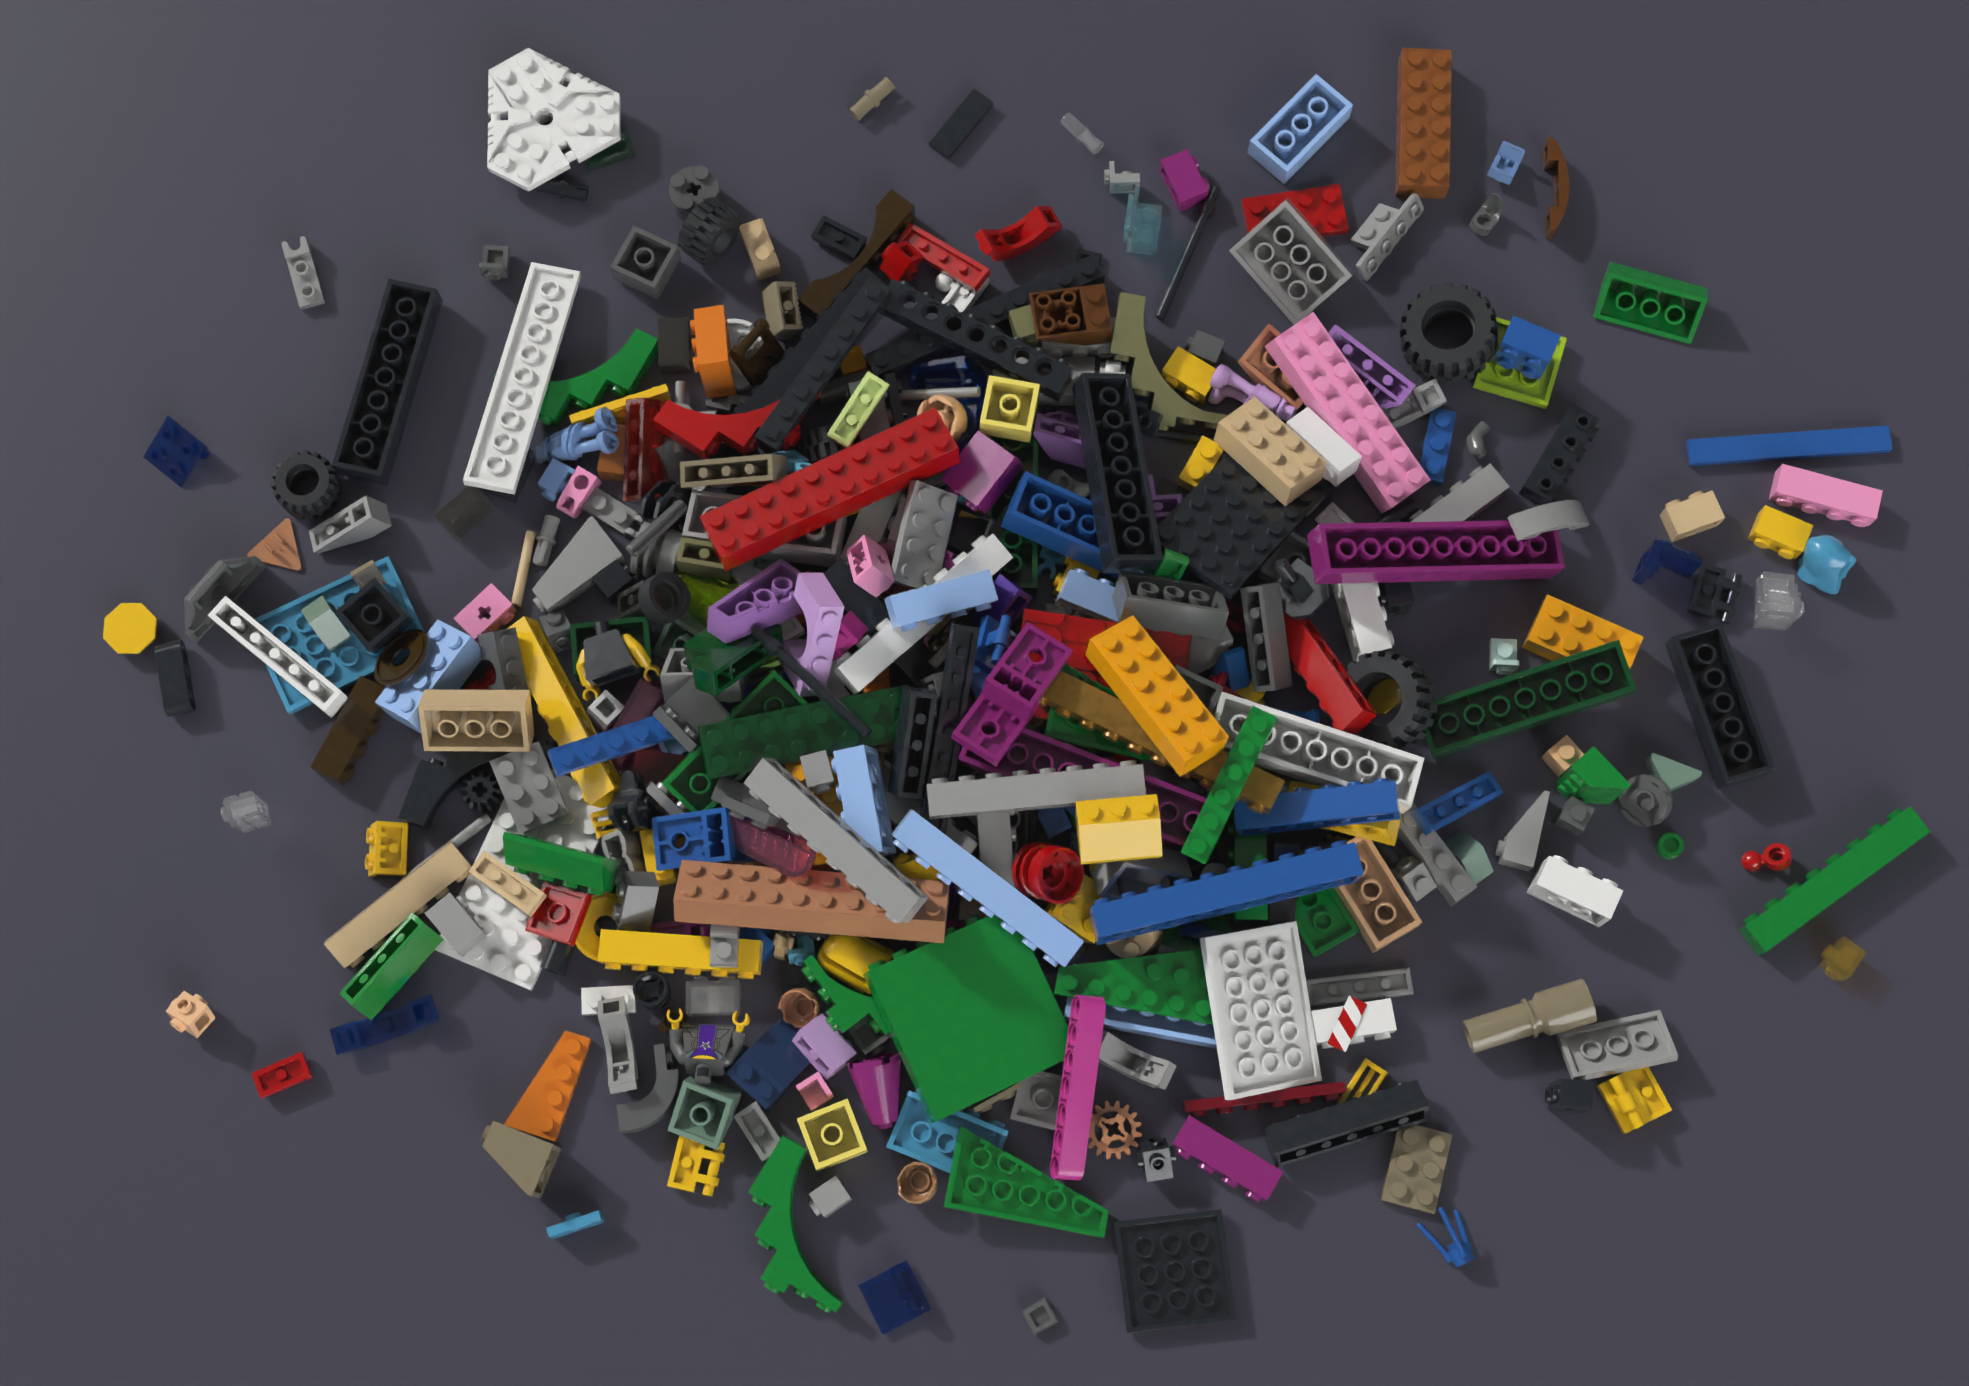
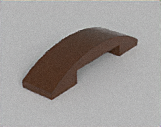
(1555, 161)

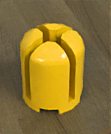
(848, 959)

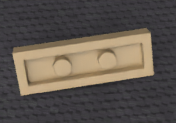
(507, 883)

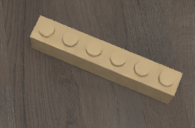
(394, 906)

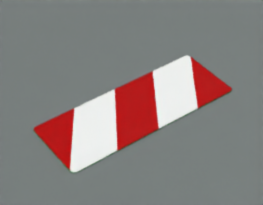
(1347, 1023)

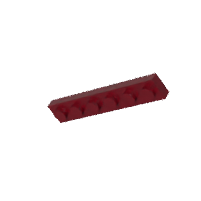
(1276, 1098)

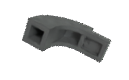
(658, 1103)

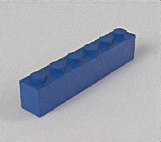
(1322, 808)

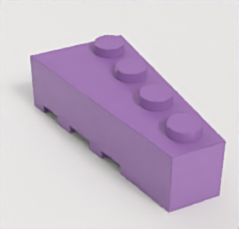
(758, 602)

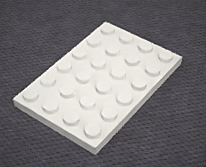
(1260, 1010)

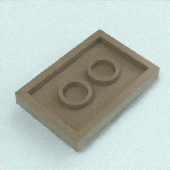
(1416, 1168)

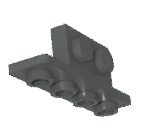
(741, 804)

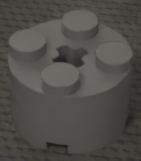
(691, 182)

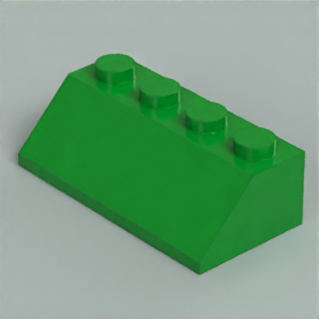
(1650, 302)
(560, 862)

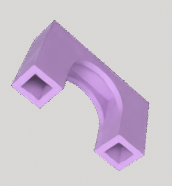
(823, 619)

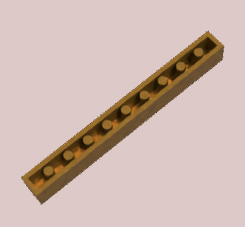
(1110, 716)

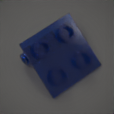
(175, 451)
(894, 1297)

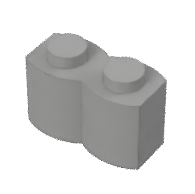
(624, 848)

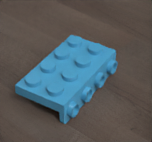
(936, 1141)

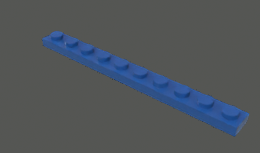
(618, 742)

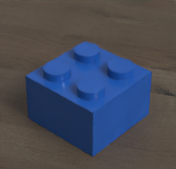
(1526, 348)

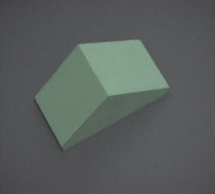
(325, 623)
(1671, 772)
(1470, 855)

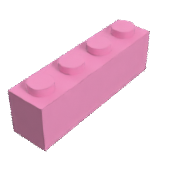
(1825, 495)

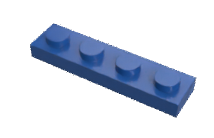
(1457, 803)

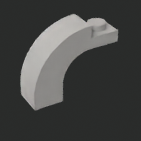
(724, 946)
(618, 1044)
(1135, 1063)

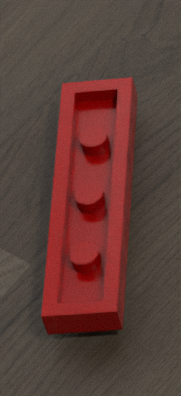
(946, 258)

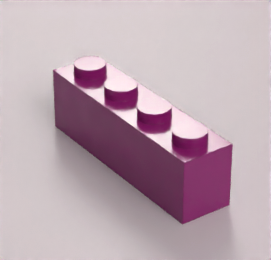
(1227, 1159)

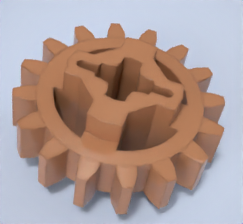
(1125, 1138)

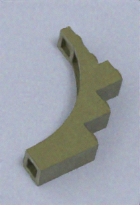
(1130, 342)

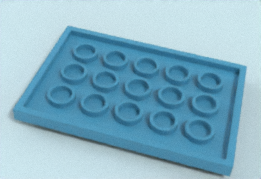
(348, 660)

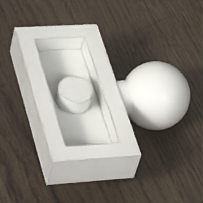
(959, 295)

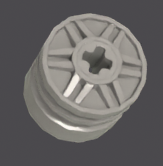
(658, 555)

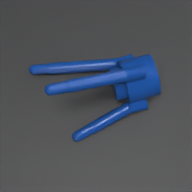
(1460, 1249)

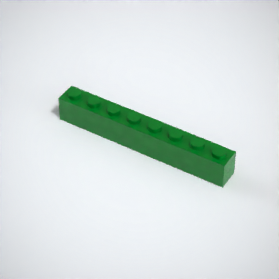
(1833, 881)

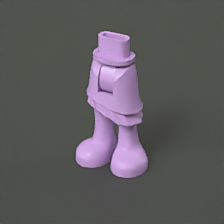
(1230, 384)

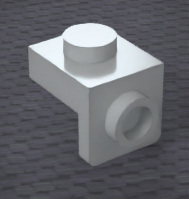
(1414, 877)

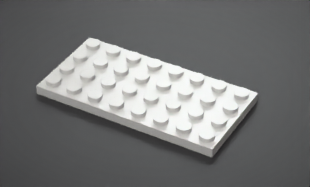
(508, 948)

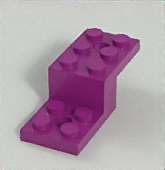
(1011, 694)

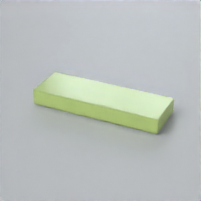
(857, 410)

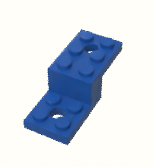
(707, 839)

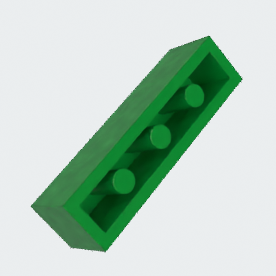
(391, 966)

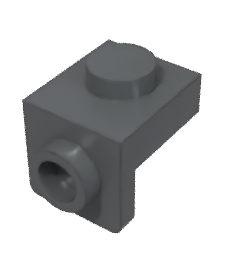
(495, 262)
(557, 630)

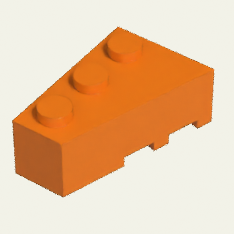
(712, 351)

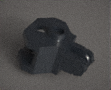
(668, 494)
(632, 805)

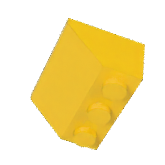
(1118, 829)

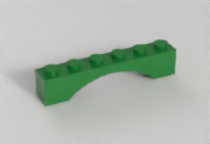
(1229, 785)

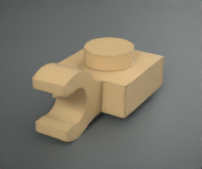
(782, 945)

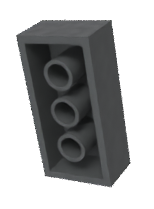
(1170, 605)

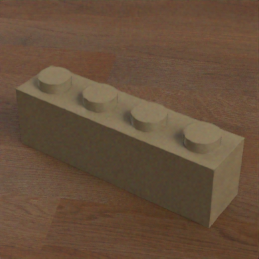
(732, 471)

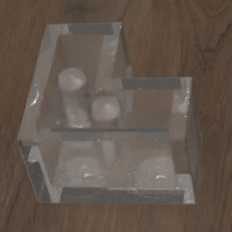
(1777, 601)

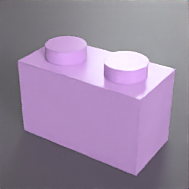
(824, 1047)

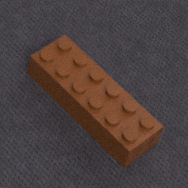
(1423, 123)

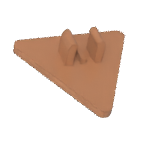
(279, 547)

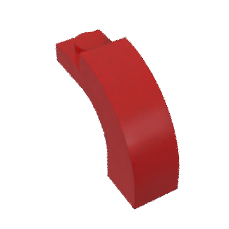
(1021, 236)

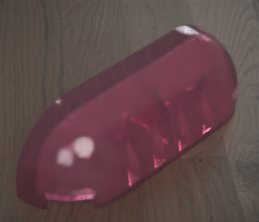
(773, 847)

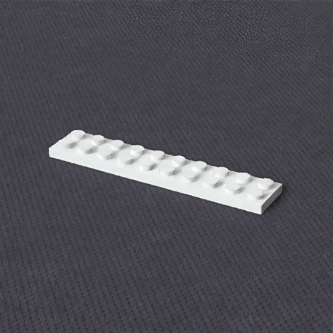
(522, 378)

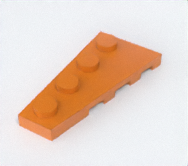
(550, 1092)

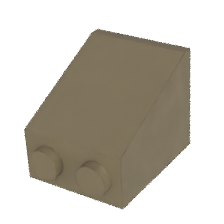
(522, 1156)

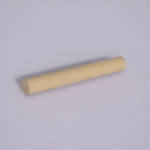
(523, 568)

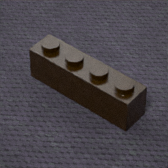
(350, 733)

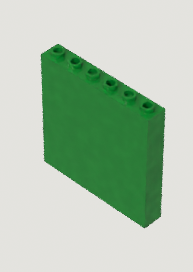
(968, 1014)

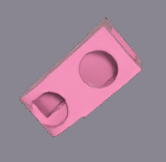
(577, 492)

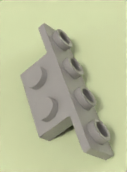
(1383, 232)

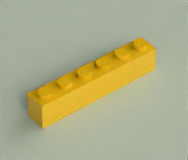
(673, 952)

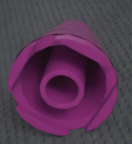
(878, 1087)

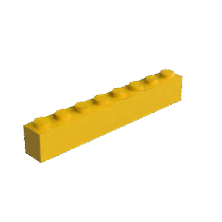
(562, 709)

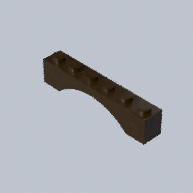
(892, 217)

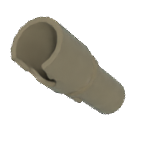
(1548, 1012)

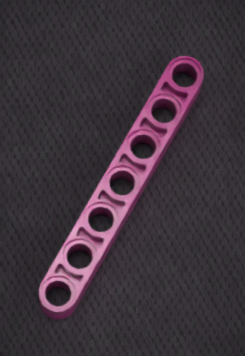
(1077, 1087)

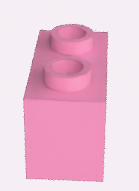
(870, 566)
(490, 602)

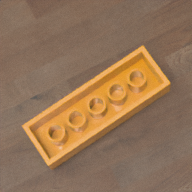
(1156, 695)

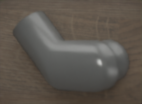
(1475, 441)

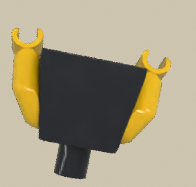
(610, 658)

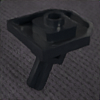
(1298, 589)

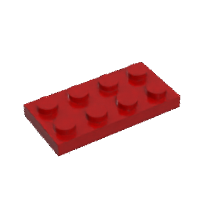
(1319, 205)

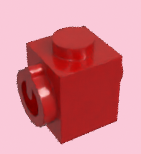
(900, 261)

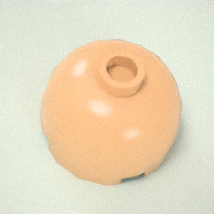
(951, 412)

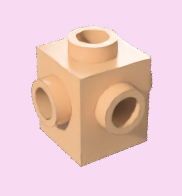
(190, 1014)

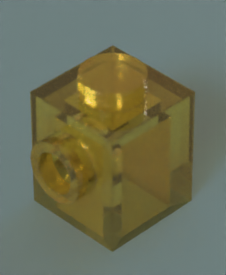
(1841, 959)

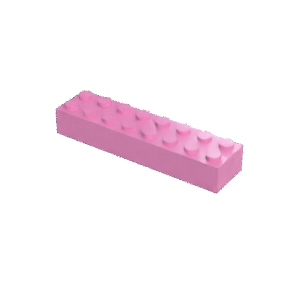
(1344, 403)

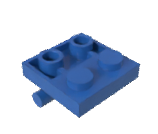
(993, 641)

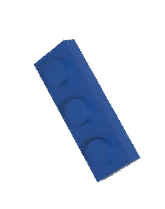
(1437, 444)

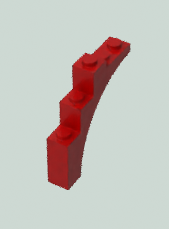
(704, 432)

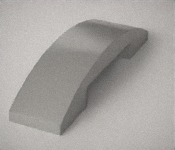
(1418, 403)
(1548, 518)

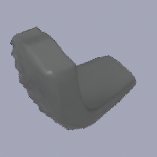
(1488, 215)

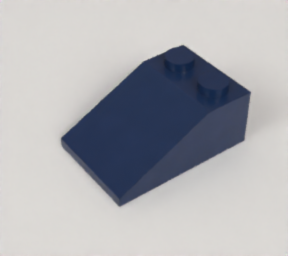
(770, 1065)

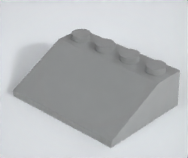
(1291, 261)

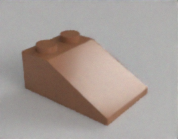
(1264, 370)

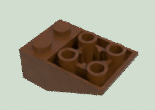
(1072, 315)

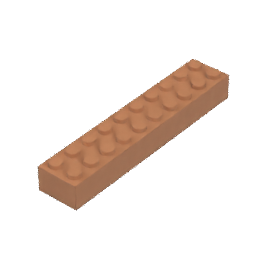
(804, 903)

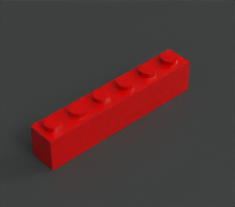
(1327, 677)

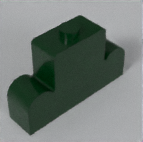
(720, 664)

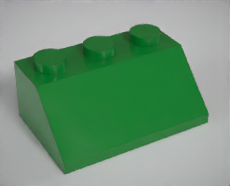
(1592, 780)

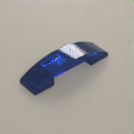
(385, 1026)

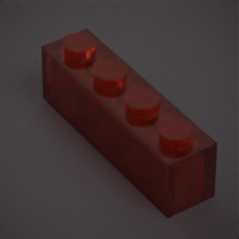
(641, 460)

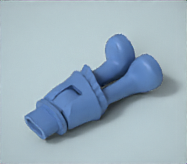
(572, 443)

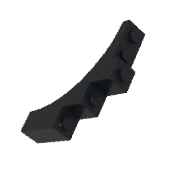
(435, 783)

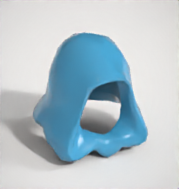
(1825, 563)

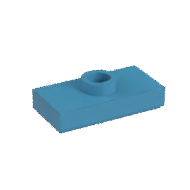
(574, 1223)

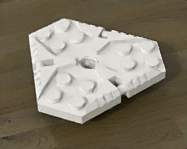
(532, 92)

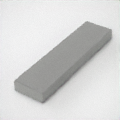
(1360, 986)

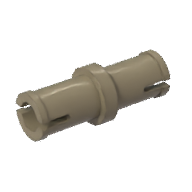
(871, 98)

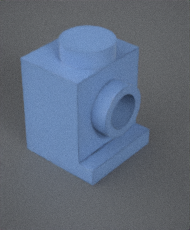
(555, 480)

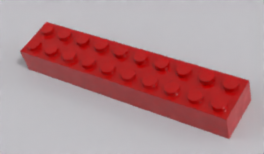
(830, 489)

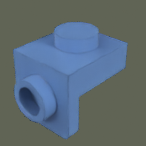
(1506, 162)

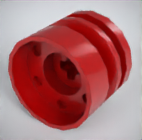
(1047, 872)

